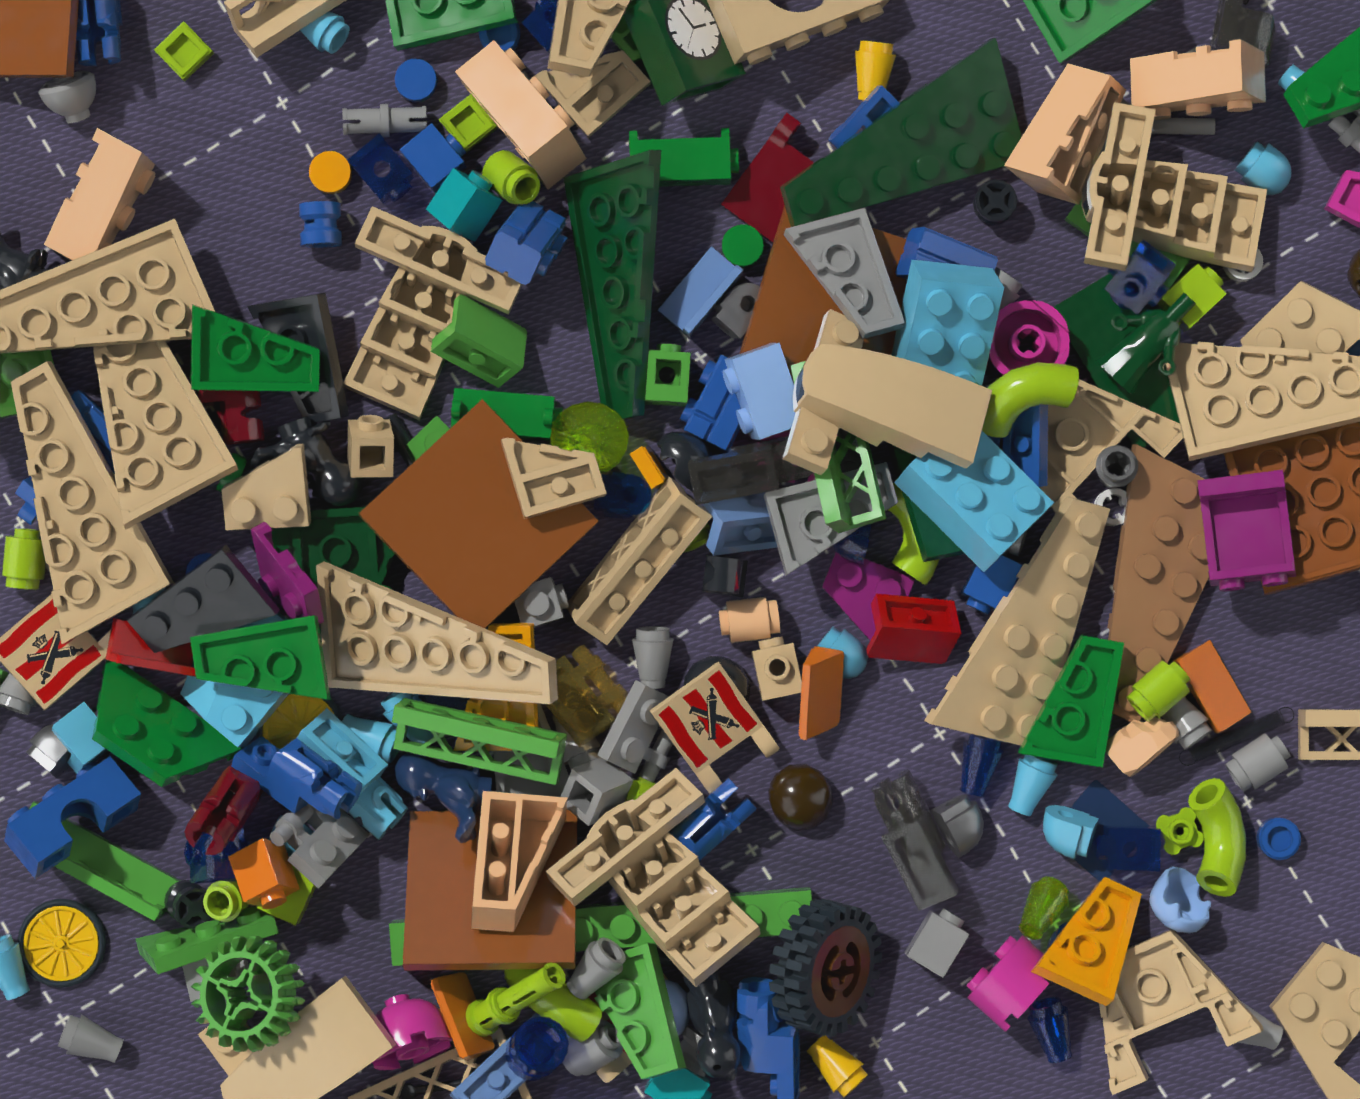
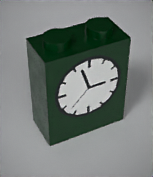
(681, 48)

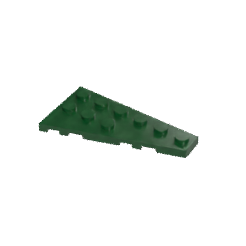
(932, 137)
(614, 244)

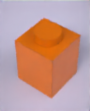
(264, 874)

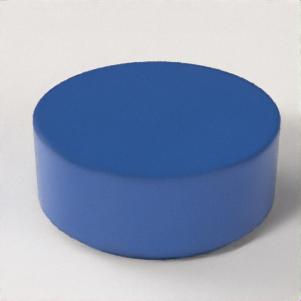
(505, 36)
(416, 80)
(1278, 838)

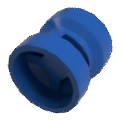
(320, 224)

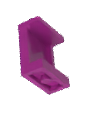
(1247, 530)

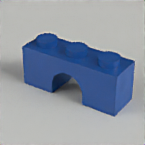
(98, 793)

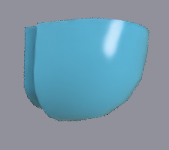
(1265, 168)
(854, 652)
(1069, 830)

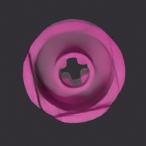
(1024, 319)
(1010, 983)

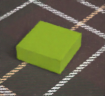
(184, 51)
(468, 123)

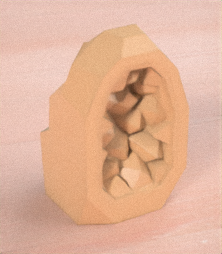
(1140, 744)

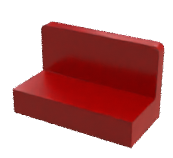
(913, 629)
(129, 648)

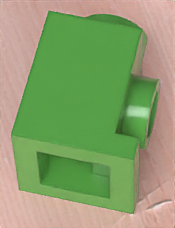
(671, 393)

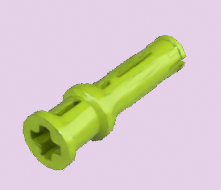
(505, 1004)

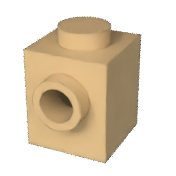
(370, 447)
(776, 669)

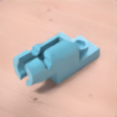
(378, 802)

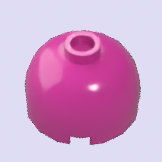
(415, 1028)

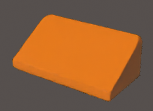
(1213, 687)
(821, 691)
(453, 997)

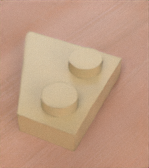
(600, 96)
(551, 476)
(270, 494)

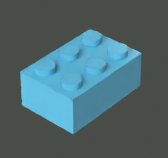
(949, 317)
(977, 506)

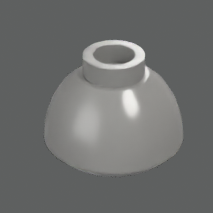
(70, 95)

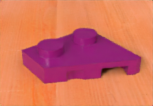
(283, 577)
(856, 585)

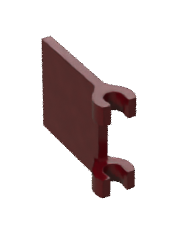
(758, 193)

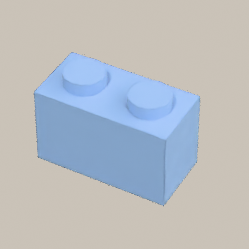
(762, 389)

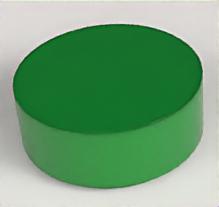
(742, 245)
(241, 463)

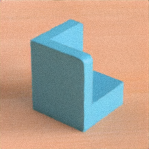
(76, 734)

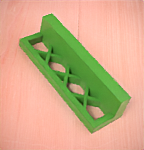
(831, 485)
(480, 731)
(116, 871)

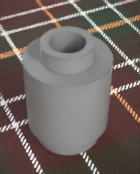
(1258, 762)
(595, 1052)

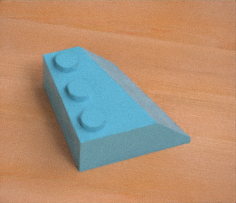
(230, 708)

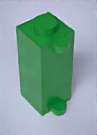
(691, 159)
(524, 413)

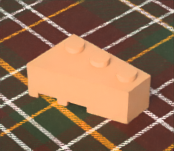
(1199, 80)
(522, 112)
(1067, 134)
(101, 199)
(511, 854)

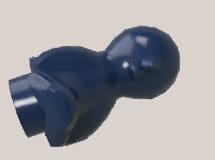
(456, 788)

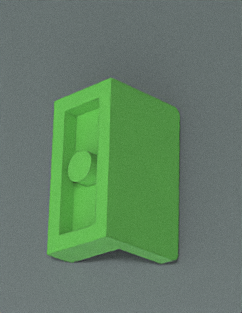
(482, 342)

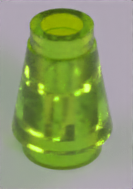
(1043, 906)

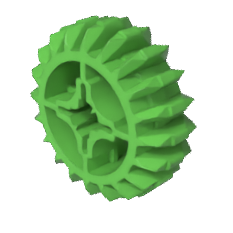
(229, 1019)

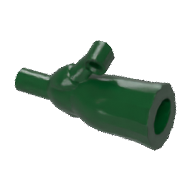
(1154, 334)

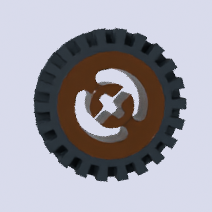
(825, 967)

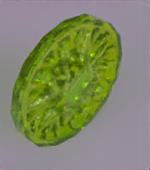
(592, 429)

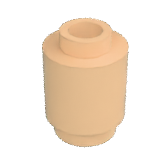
(749, 619)

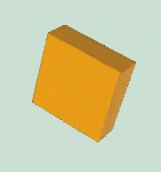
(649, 466)

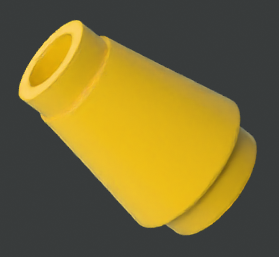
(873, 66)
(837, 1066)

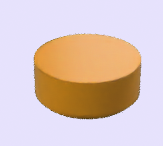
(330, 172)

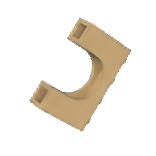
(759, 26)

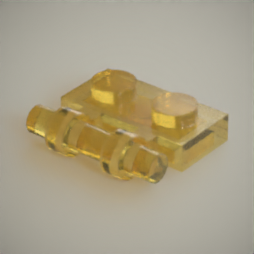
(577, 706)

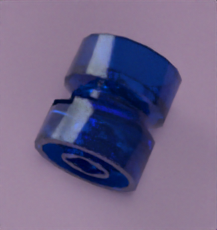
(537, 1048)

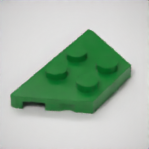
(154, 729)

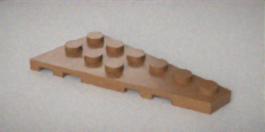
(1157, 569)

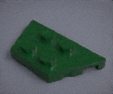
(338, 539)

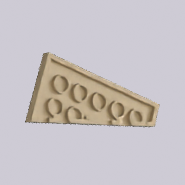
(1027, 634)

